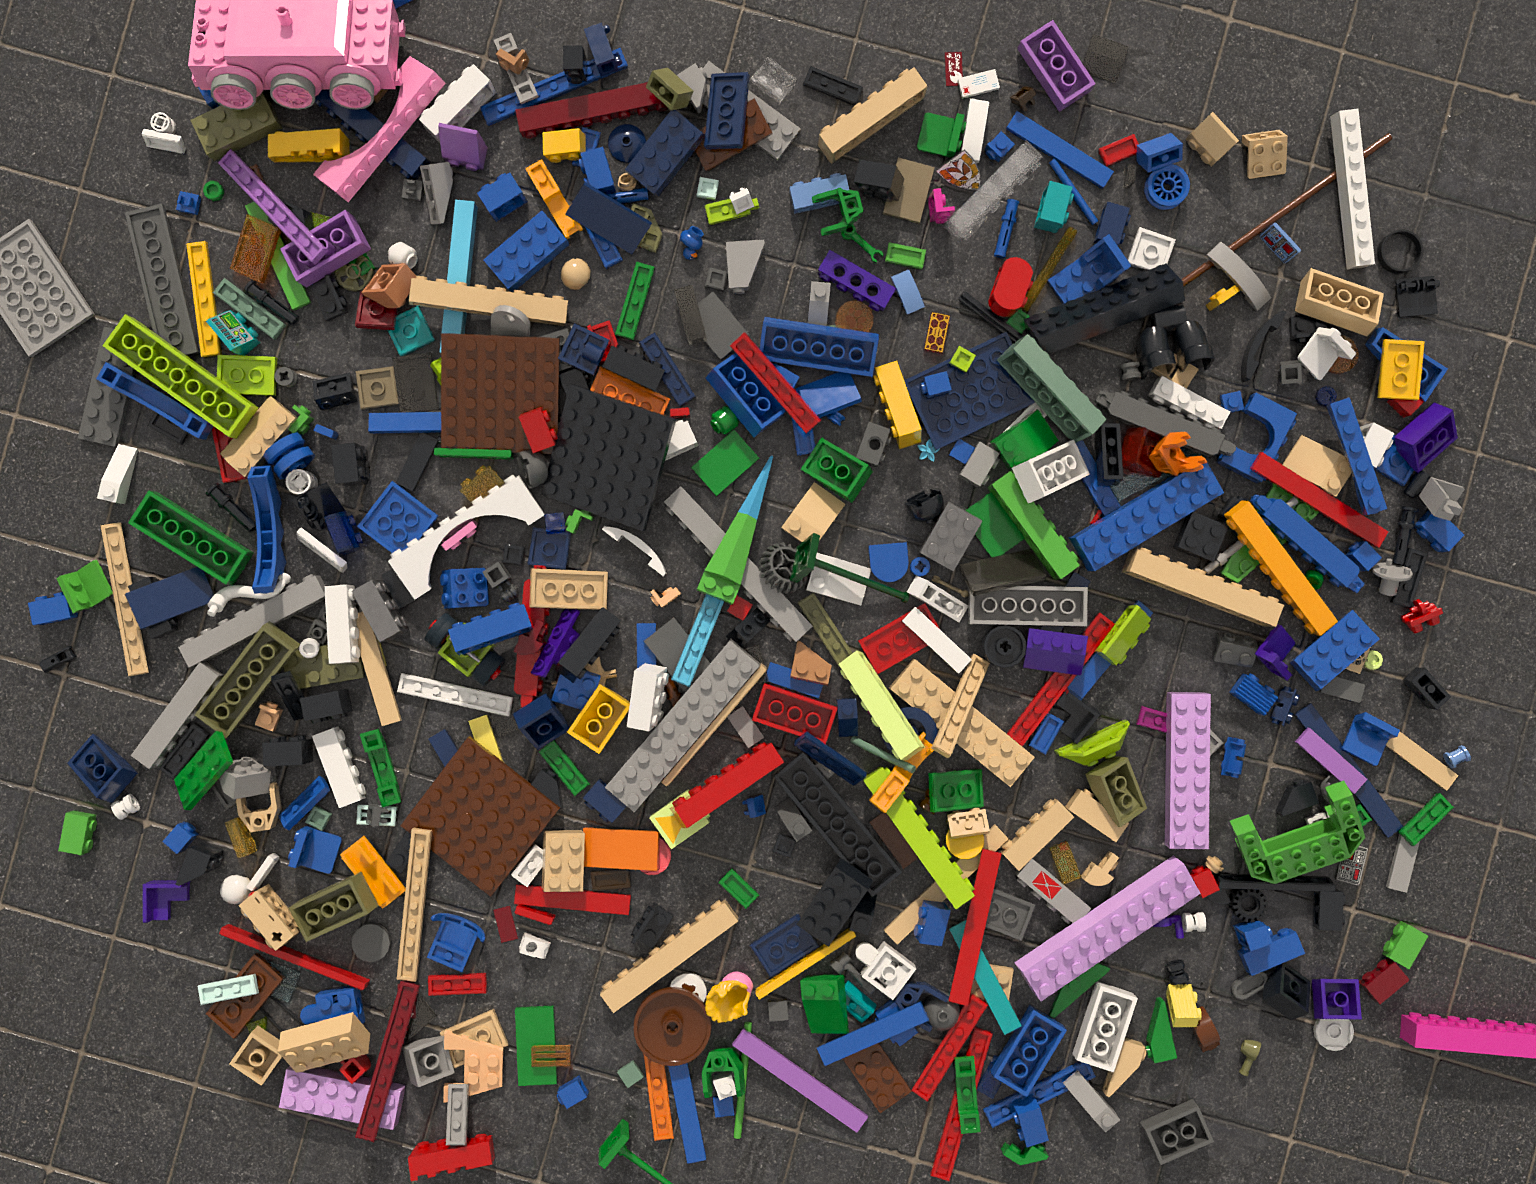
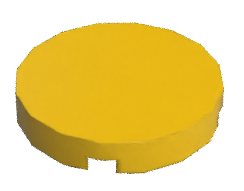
(966, 846)

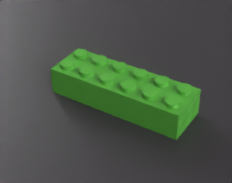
(1034, 527)

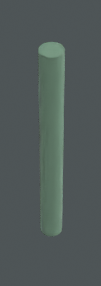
(883, 754)

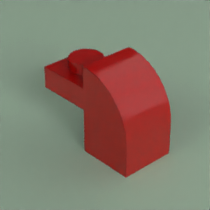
(355, 1067)

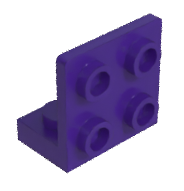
(1275, 650)

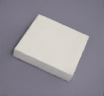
(1150, 249)

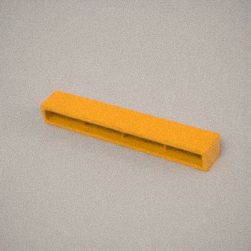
(1280, 567)

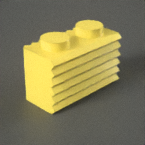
(1182, 1005)

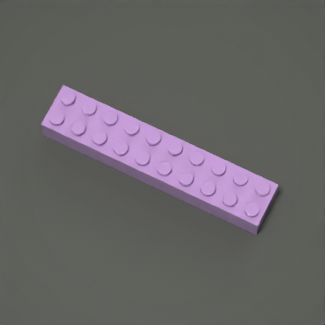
(1107, 928)

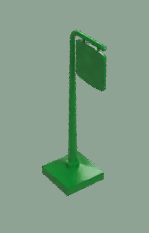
(616, 1145)

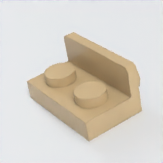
(968, 823)

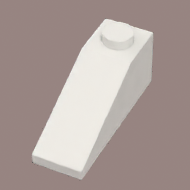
(118, 475)
(937, 598)

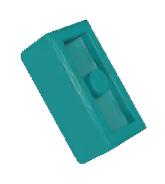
(858, 1003)

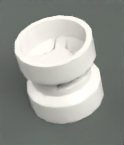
(167, 124)
(124, 807)
(1194, 922)

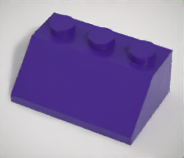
(1426, 436)
(1055, 651)

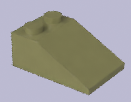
(1117, 789)

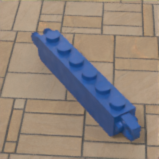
(1309, 542)

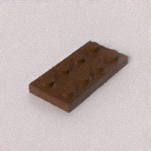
(755, 131)
(236, 1013)
(878, 1076)

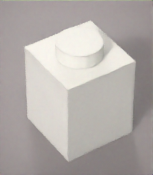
(725, 1084)

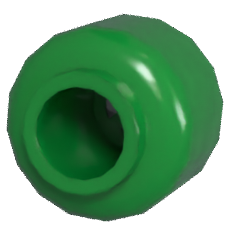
(724, 420)

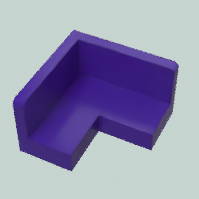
(158, 898)

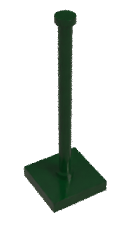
(806, 559)

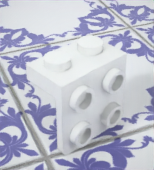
(1323, 351)

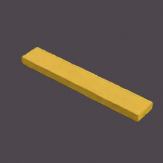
(203, 297)
(804, 963)

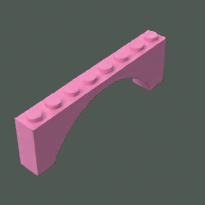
(350, 172)

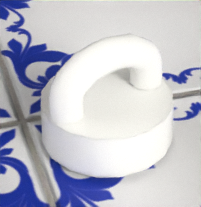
(309, 648)

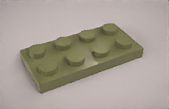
(318, 671)

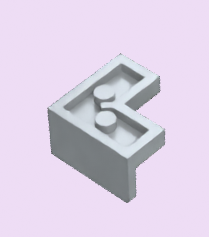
(1442, 498)

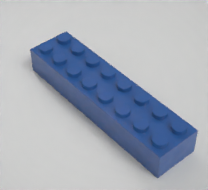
(1145, 517)

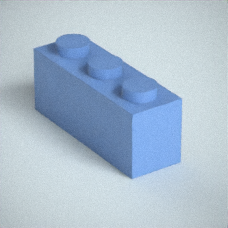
(802, 193)

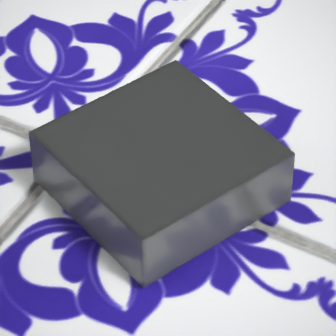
(716, 279)
(778, 1010)

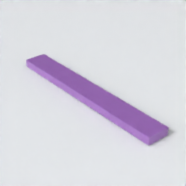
(273, 207)
(800, 1080)

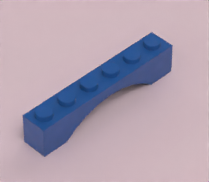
(155, 400)
(1353, 443)

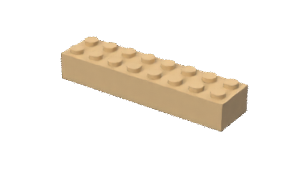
(1203, 588)
(978, 736)

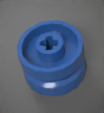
(288, 455)

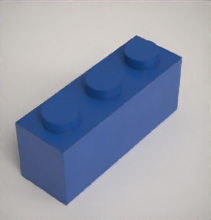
(1284, 948)

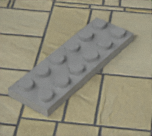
(783, 129)

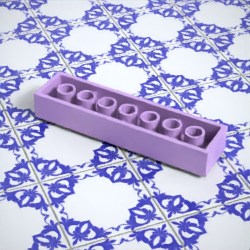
(1187, 770)

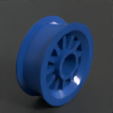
(1182, 179)

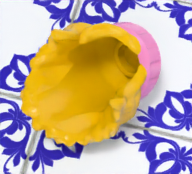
(729, 998)

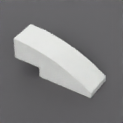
(975, 128)

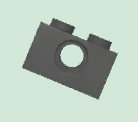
(876, 433)

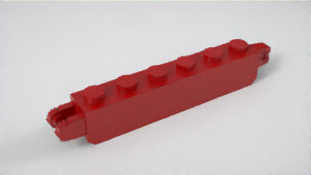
(526, 683)

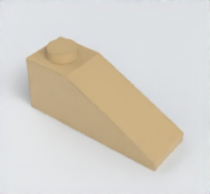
(1128, 1061)

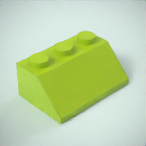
(1124, 635)

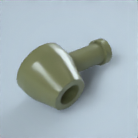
(1250, 1049)

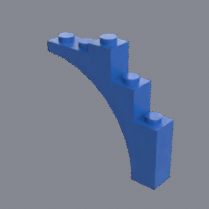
(269, 529)

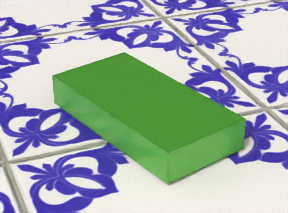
(905, 256)

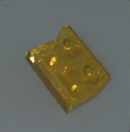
(481, 483)
(240, 837)

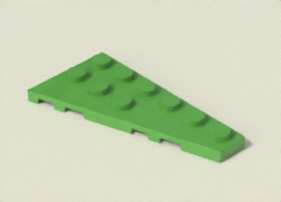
(1241, 562)

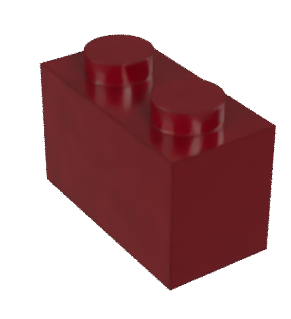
(1383, 980)

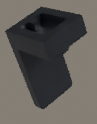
(749, 627)

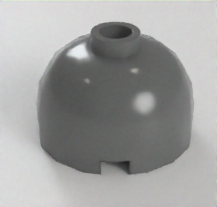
(533, 468)
(941, 1014)

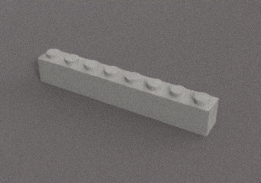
(247, 623)

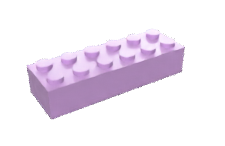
(333, 1096)

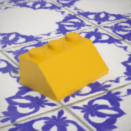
(599, 718)

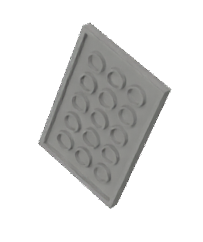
(36, 291)

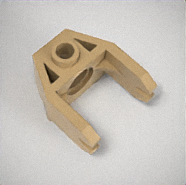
(268, 815)

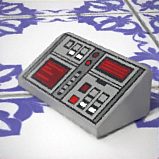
(1352, 868)

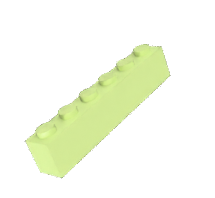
(881, 706)

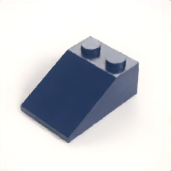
(102, 769)

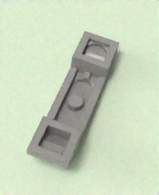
(522, 83)
(1240, 274)

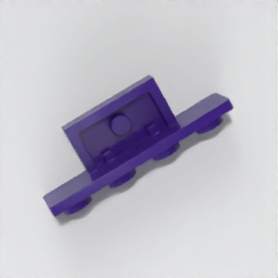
(558, 643)

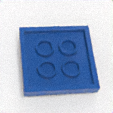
(397, 518)

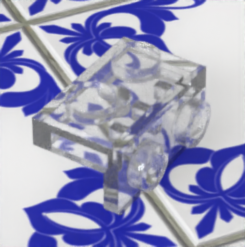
(774, 80)

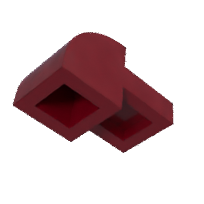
(531, 644)

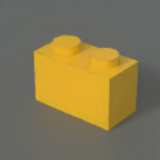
(564, 145)

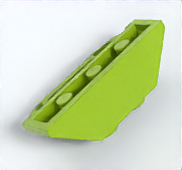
(1096, 745)

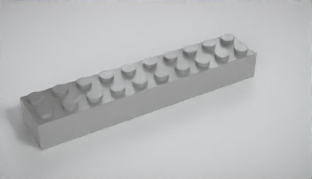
(682, 725)

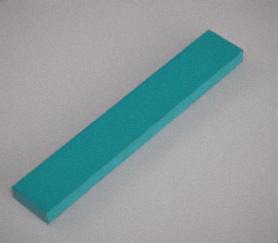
(990, 987)

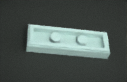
(228, 989)

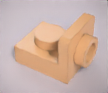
(668, 596)
(268, 716)

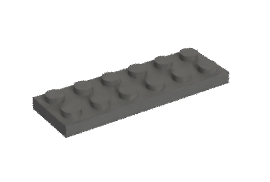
(104, 406)

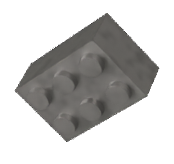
(950, 536)
(380, 610)

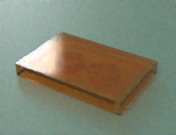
(255, 248)

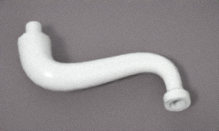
(227, 593)

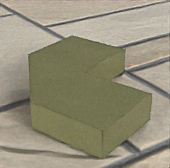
(653, 235)

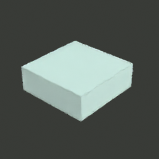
(707, 188)

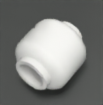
(402, 253)

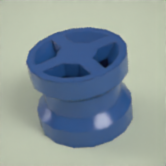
(916, 566)

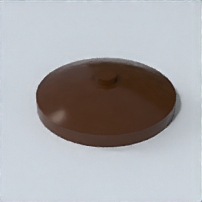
(672, 1026)

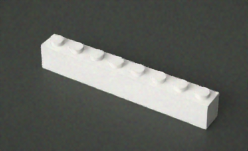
(1352, 189)

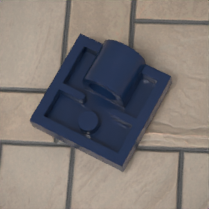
(584, 349)

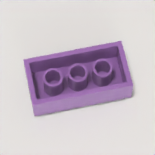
(1056, 65)
(341, 238)

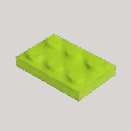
(248, 374)

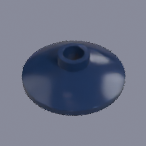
(622, 151)

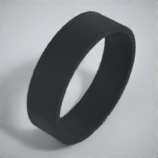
(1419, 247)

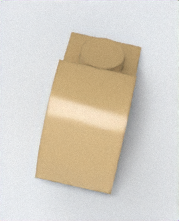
(1099, 874)

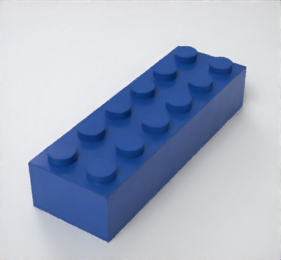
(819, 346)

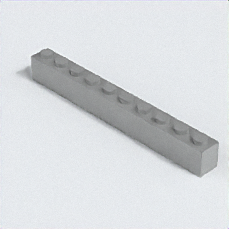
(711, 535)

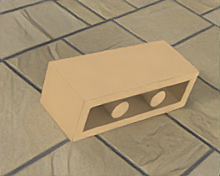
(1094, 813)

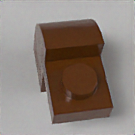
(1206, 1032)

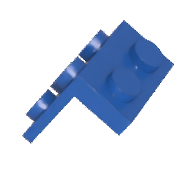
(464, 588)
(315, 849)

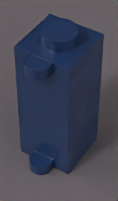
(601, 49)

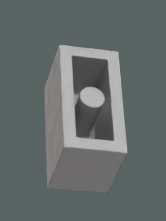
(979, 465)

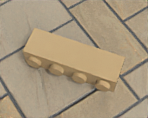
(1036, 834)

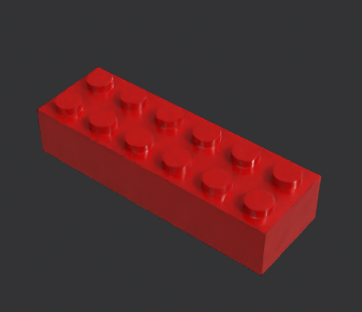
(726, 785)

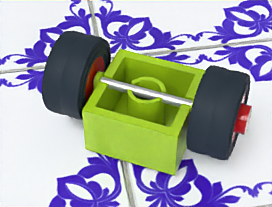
(480, 664)

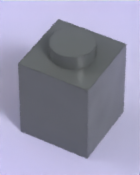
(1290, 372)

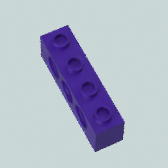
(834, 261)

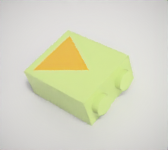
(669, 826)

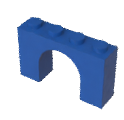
(1276, 420)

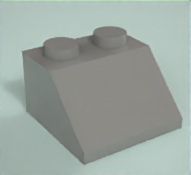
(427, 1060)

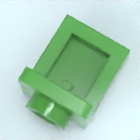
(302, 423)
(573, 521)

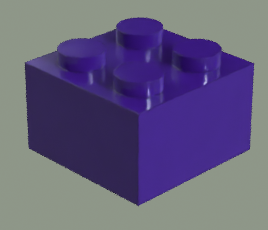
(1336, 999)

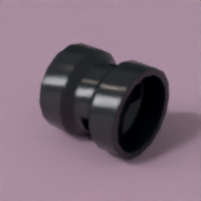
(1176, 971)

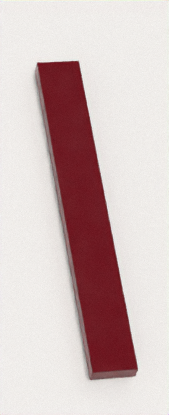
(387, 1061)

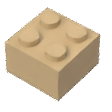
(257, 1055)

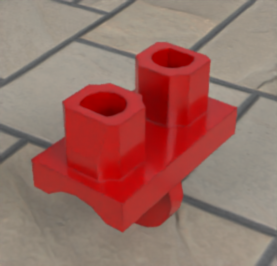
(1420, 613)

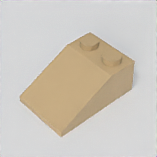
(1318, 465)
(813, 514)

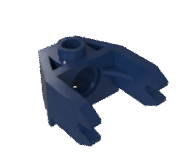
(915, 989)

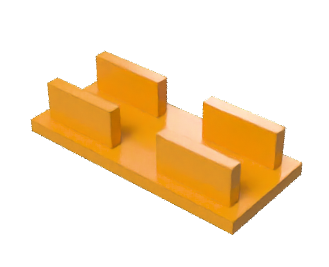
(380, 878)

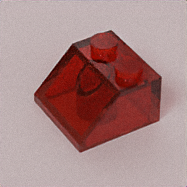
(1137, 449)

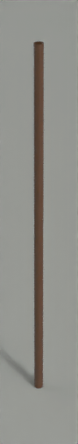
(1283, 211)

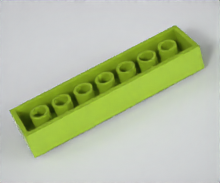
(180, 376)
(924, 843)

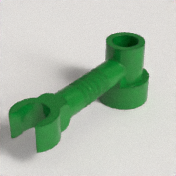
(861, 242)

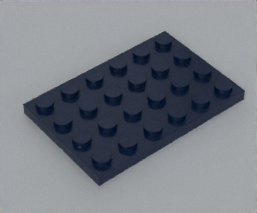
(976, 397)

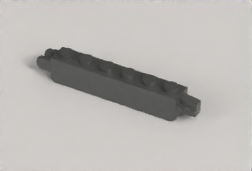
(1159, 421)

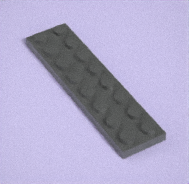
(162, 277)

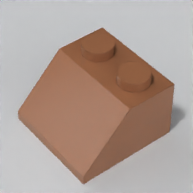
(390, 285)

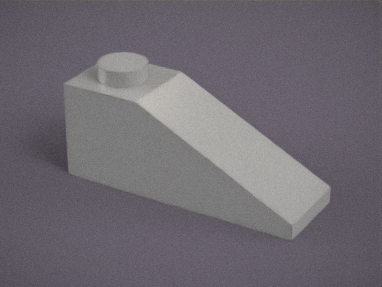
(437, 186)
(819, 303)
(1091, 1101)

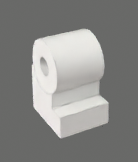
(534, 946)

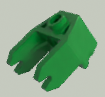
(845, 199)
(729, 1062)

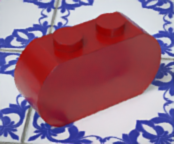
(1011, 287)

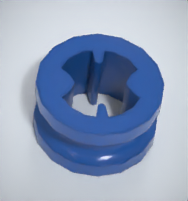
(836, 418)

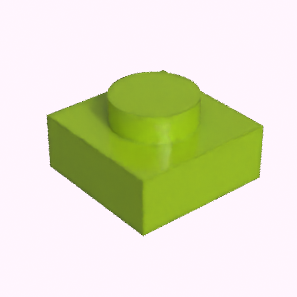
(962, 359)

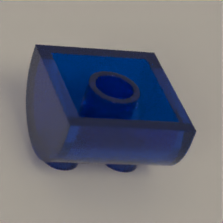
(342, 533)

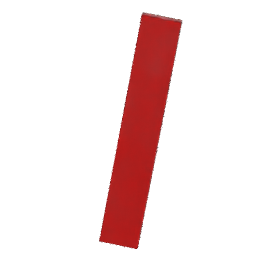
(775, 382)
(575, 900)
(949, 1048)

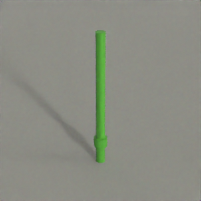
(741, 1100)

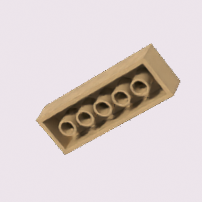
(872, 115)

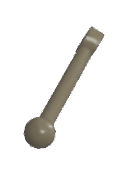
(936, 579)

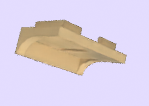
(1183, 378)

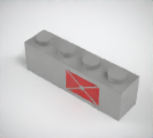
(1053, 891)

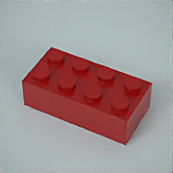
(794, 712)

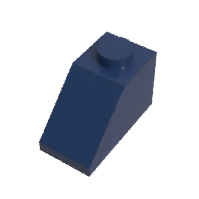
(847, 717)

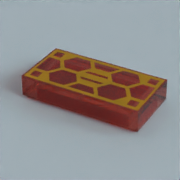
(936, 332)

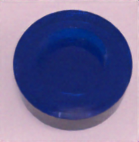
(1325, 396)

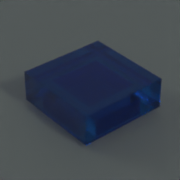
(554, 523)

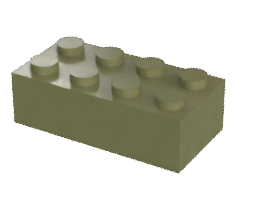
(234, 129)
(333, 906)

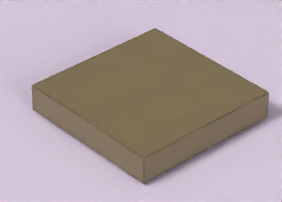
(377, 388)

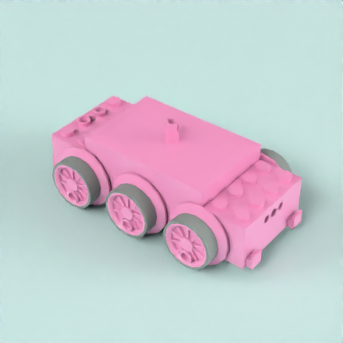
(295, 50)

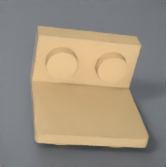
(1266, 153)

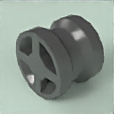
(1130, 371)
(289, 380)

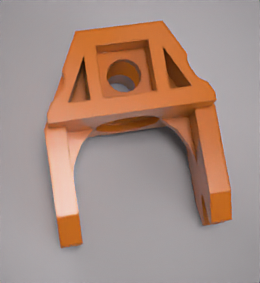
(1169, 457)

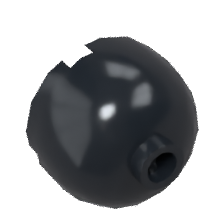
(924, 506)

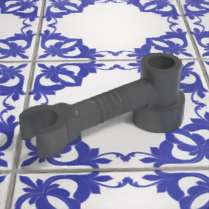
(843, 963)

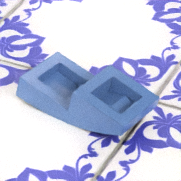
(907, 291)

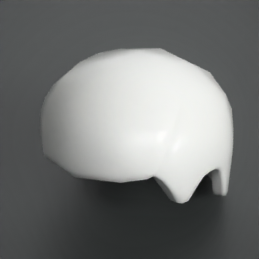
(234, 889)

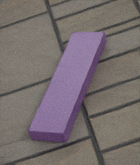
(1330, 760)

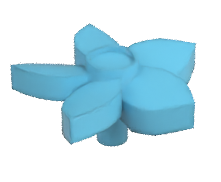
(927, 450)

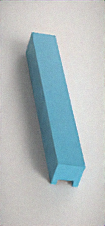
(460, 259)

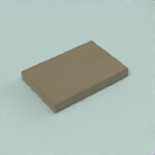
(913, 193)

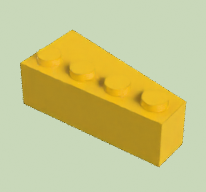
(308, 146)
(898, 404)

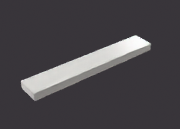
(455, 694)

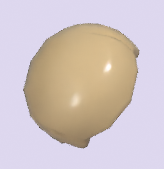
(575, 274)

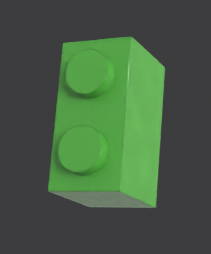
(77, 832)
(1404, 944)

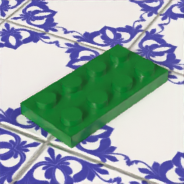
(203, 770)

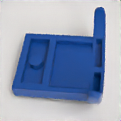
(454, 940)

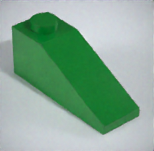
(1159, 1037)

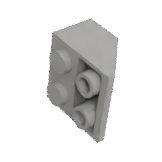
(245, 779)

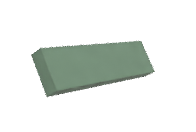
(249, 309)

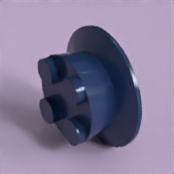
(920, 722)

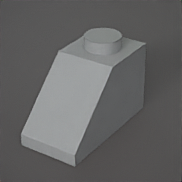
(696, 80)

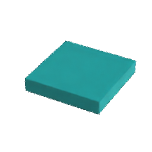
(411, 332)

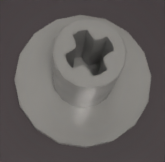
(1390, 576)

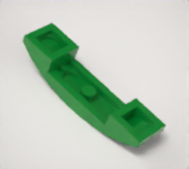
(382, 767)
(966, 1094)

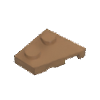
(809, 666)

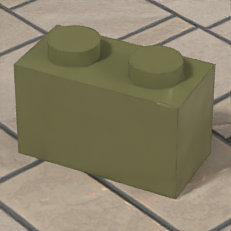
(669, 89)

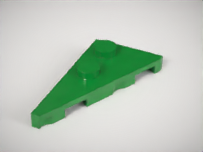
(1075, 988)

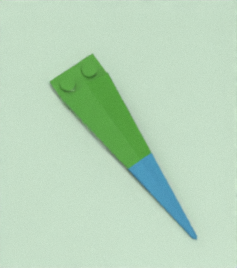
(726, 567)

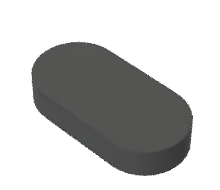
(1248, 985)

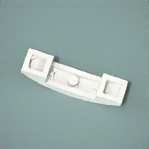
(617, 534)

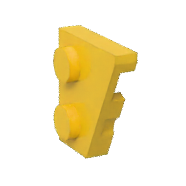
(1221, 296)

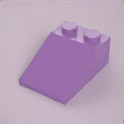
(462, 147)

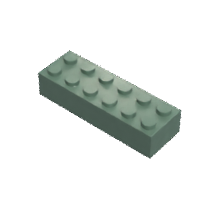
(1051, 389)

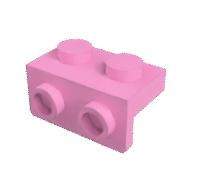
(464, 529)

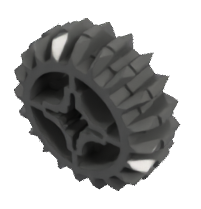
(777, 576)

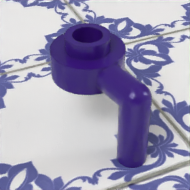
(1169, 920)

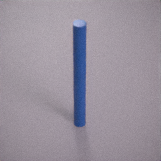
(1077, 197)

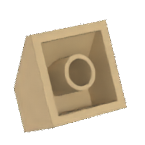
(1211, 139)

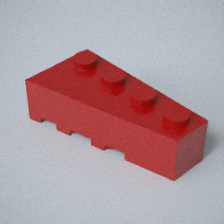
(437, 1157)

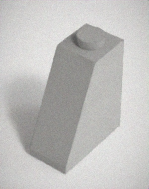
(742, 263)

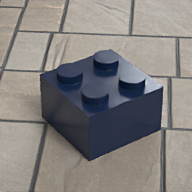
(541, 721)

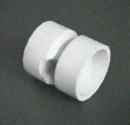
(301, 481)

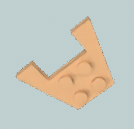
(482, 1063)

